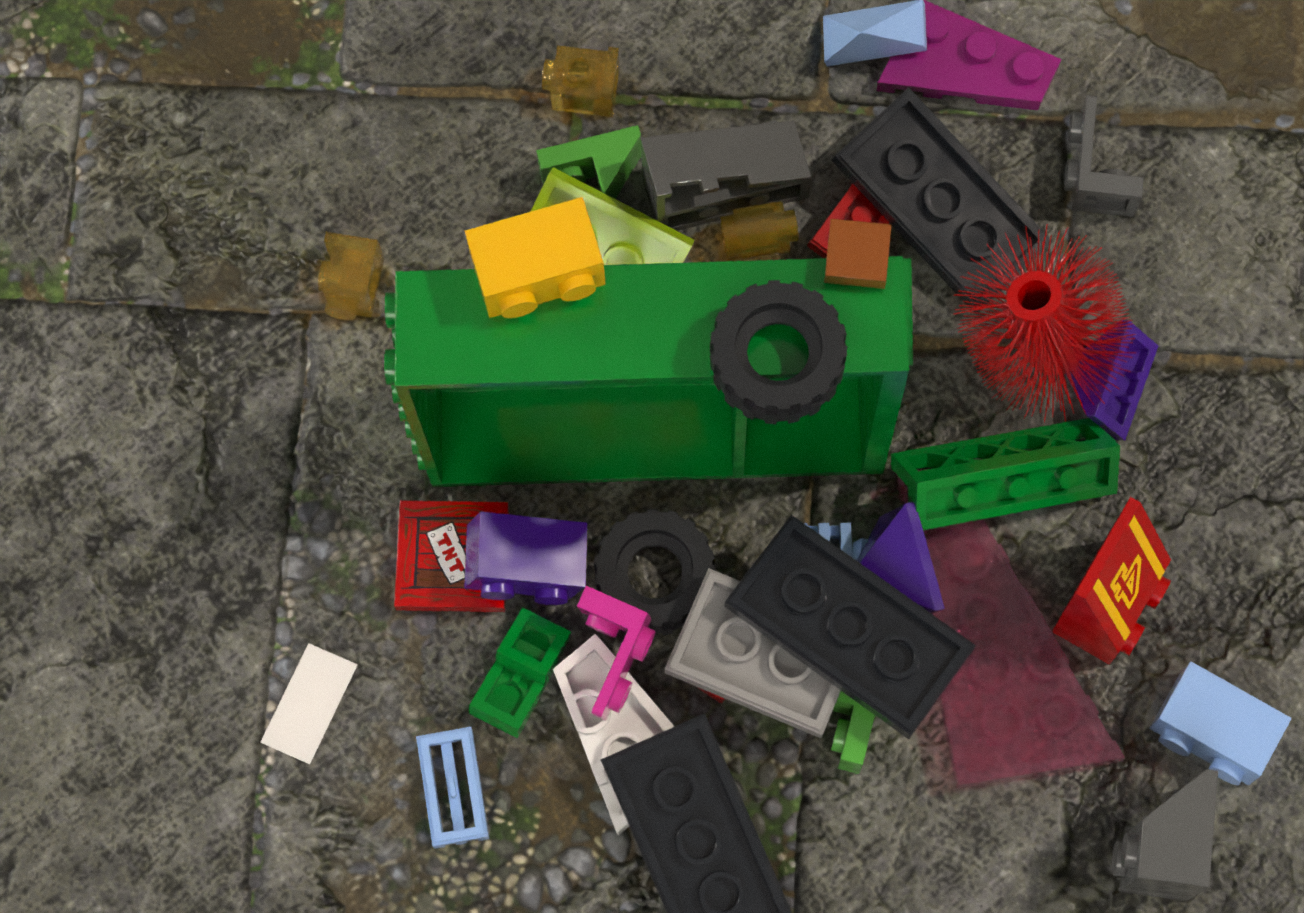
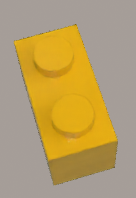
(536, 259)

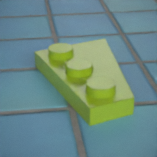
(620, 230)

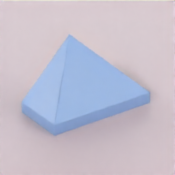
(874, 33)

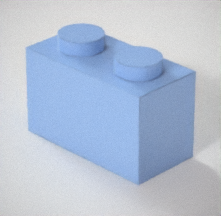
(1219, 725)

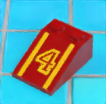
(1117, 588)

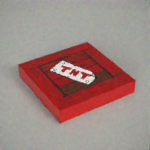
(434, 557)

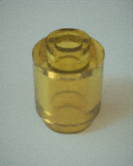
(759, 231)

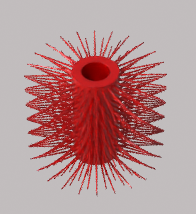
(1046, 324)

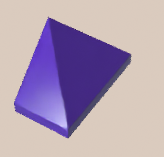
(1121, 404)
(902, 558)

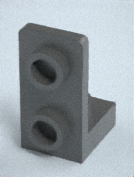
(1097, 192)

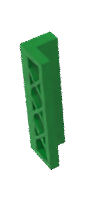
(1008, 476)

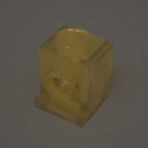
(588, 94)
(350, 276)

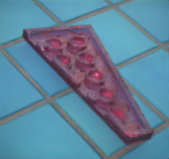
(1015, 697)

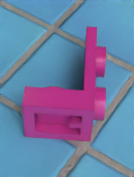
(608, 616)

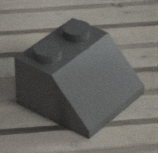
(1172, 845)

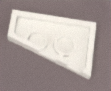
(580, 682)

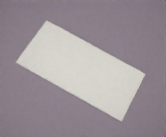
(309, 703)

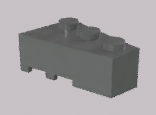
(710, 172)

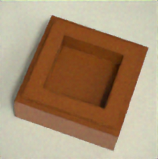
(857, 253)

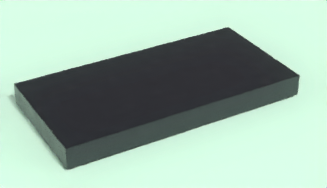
(938, 196)
(850, 626)
(693, 824)

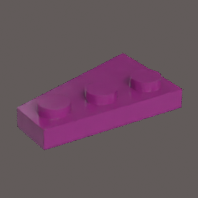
(972, 63)

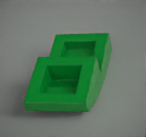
(520, 672)

